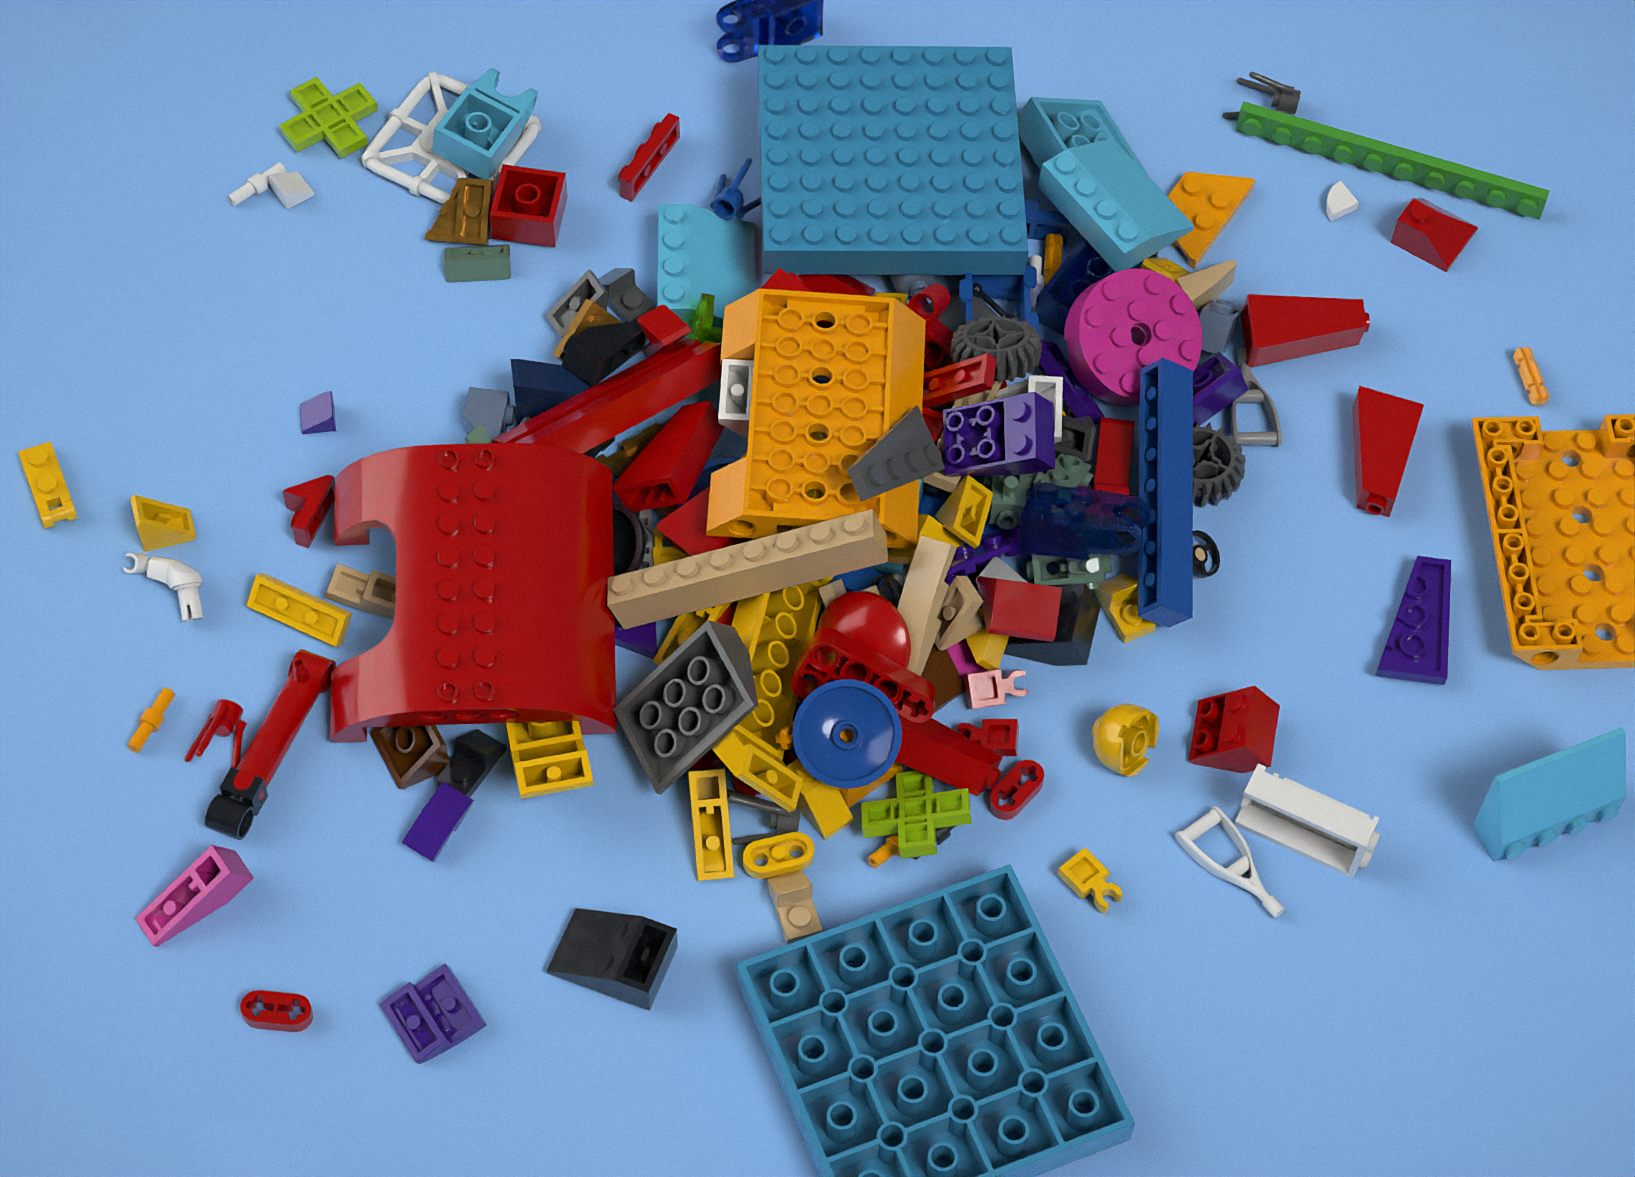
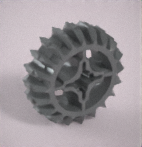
(1009, 341)
(1211, 477)

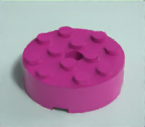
(1102, 324)

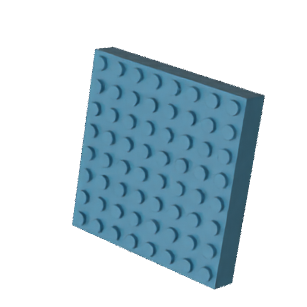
(890, 160)
(935, 1041)

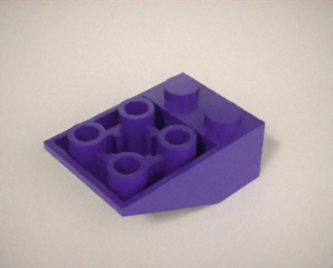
(1000, 437)

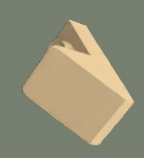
(959, 613)
(794, 905)

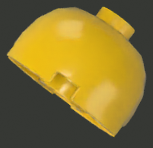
(1124, 736)

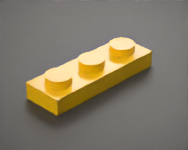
(299, 609)

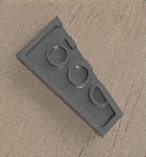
(897, 457)

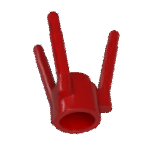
(222, 721)

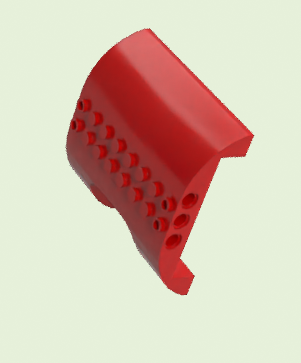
(494, 588)

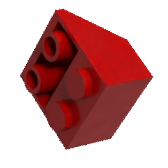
(1235, 731)

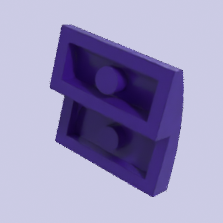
(433, 1014)

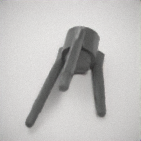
(1284, 97)
(780, 819)

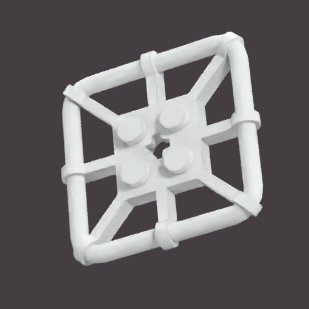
(422, 147)

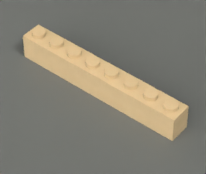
(748, 569)

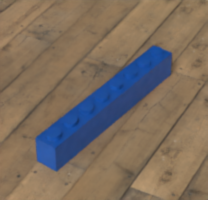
(1167, 488)

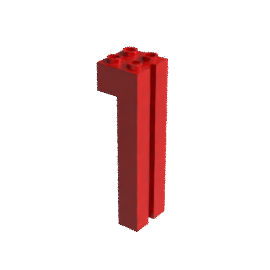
(623, 398)

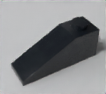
(602, 349)

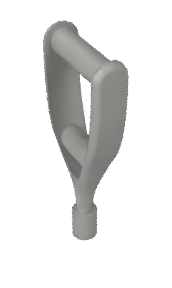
(1255, 394)

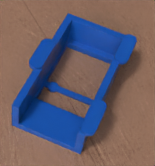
(1002, 287)

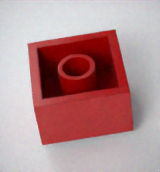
(528, 205)

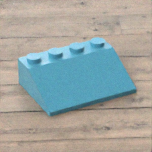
(1057, 124)
(1112, 203)
(703, 256)
(1554, 796)

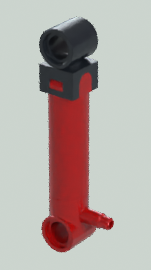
(246, 786)

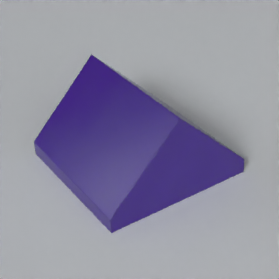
(1215, 387)

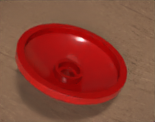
(872, 623)

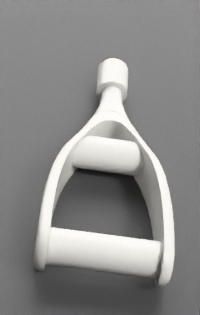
(1233, 872)

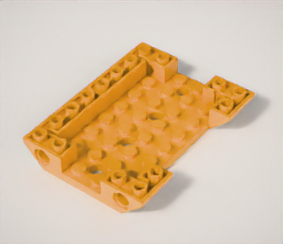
(874, 378)
(1546, 550)

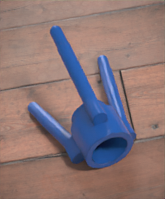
(730, 201)

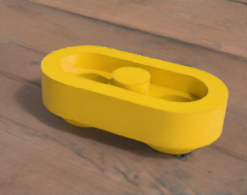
(777, 853)

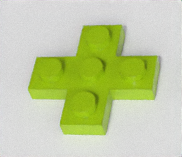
(328, 117)
(916, 814)

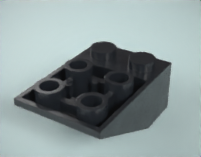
(1074, 631)
(615, 955)

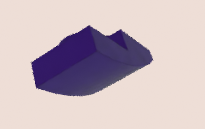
(437, 821)

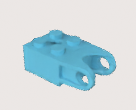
(483, 126)

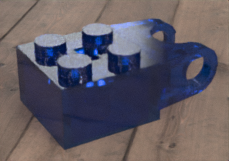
(768, 24)
(1078, 522)

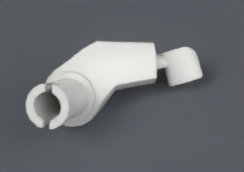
(177, 576)

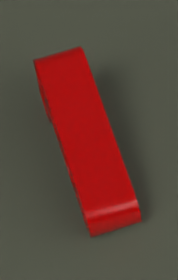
(935, 330)
(1113, 456)
(919, 694)

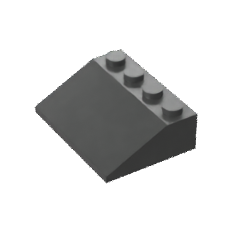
(689, 703)

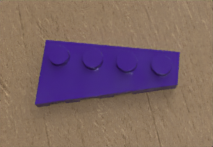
(992, 545)
(1421, 628)

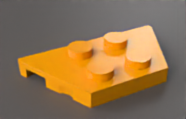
(1209, 205)

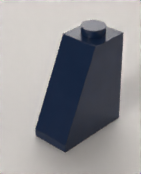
(542, 386)

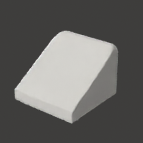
(290, 188)

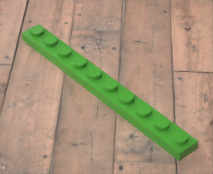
(1392, 160)

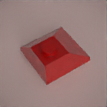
(1432, 233)

